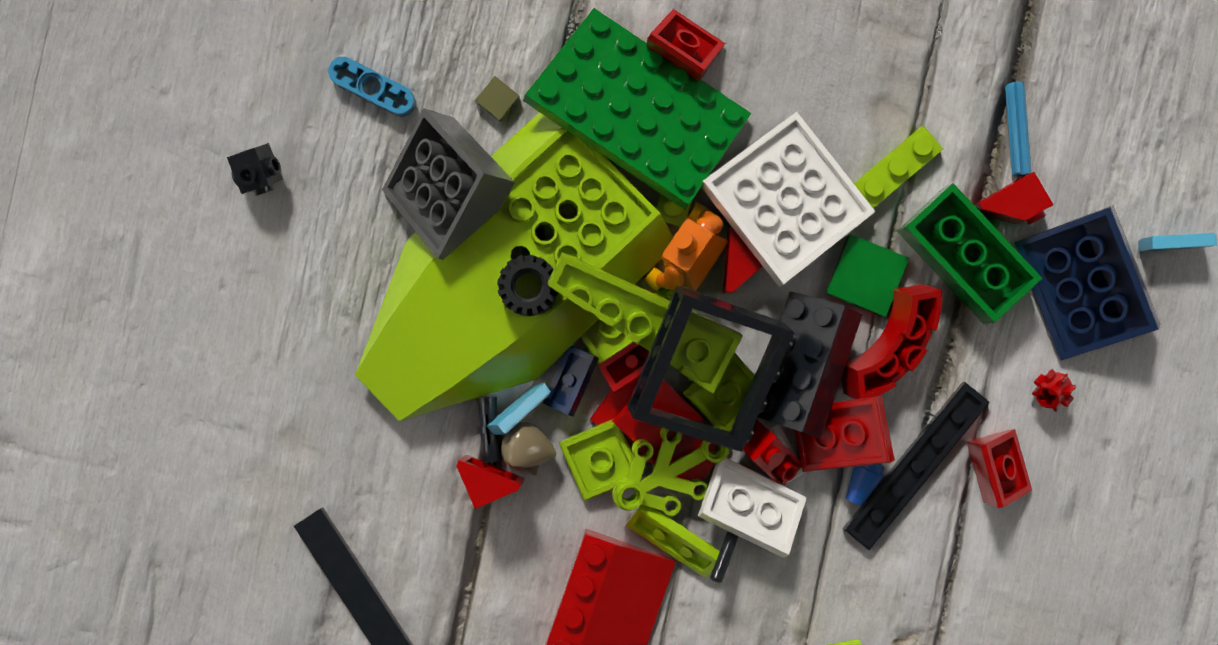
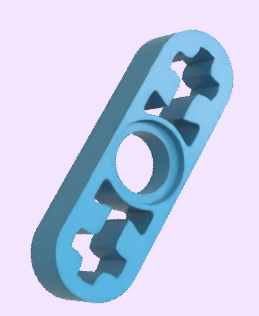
(348, 83)

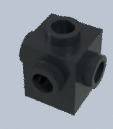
(255, 169)

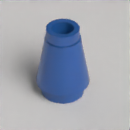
(863, 482)

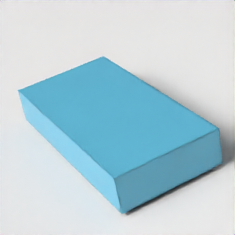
(1177, 242)
(519, 409)

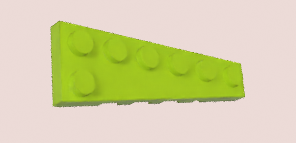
(637, 313)

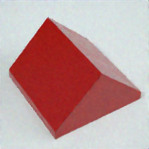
(685, 44)
(999, 468)
(485, 481)

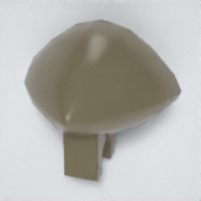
(526, 447)

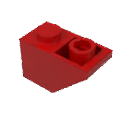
(771, 455)

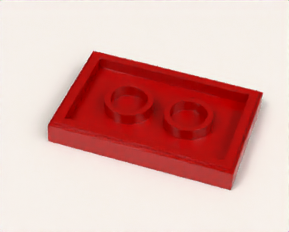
(852, 437)

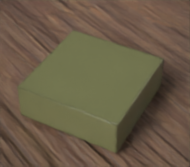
(497, 98)

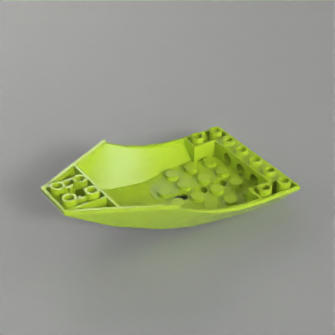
(443, 322)

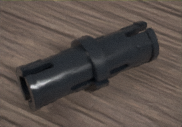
(490, 451)

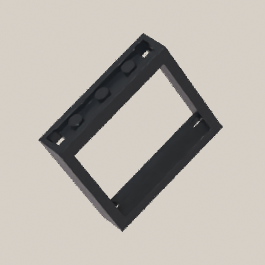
(664, 347)

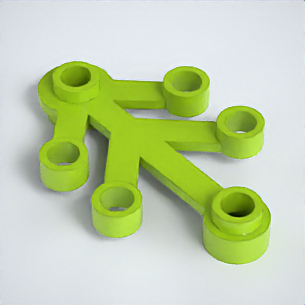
(663, 475)

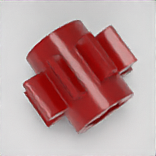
(1053, 390)

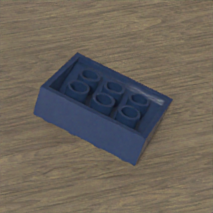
(1089, 284)

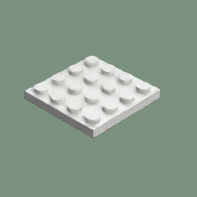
(787, 198)

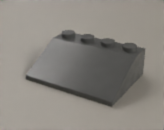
(445, 183)

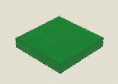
(867, 275)

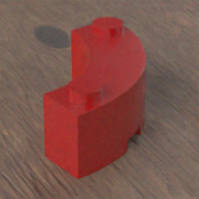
(899, 347)

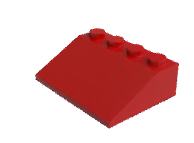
(610, 594)

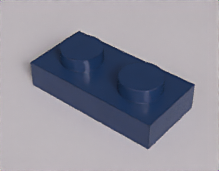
(571, 380)

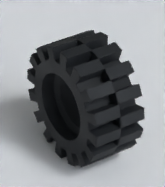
(507, 285)

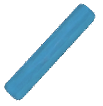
(1018, 128)

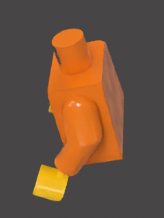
(690, 252)

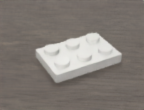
(752, 507)

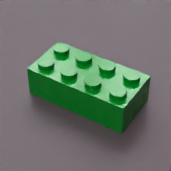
(969, 254)

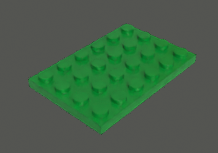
(637, 108)

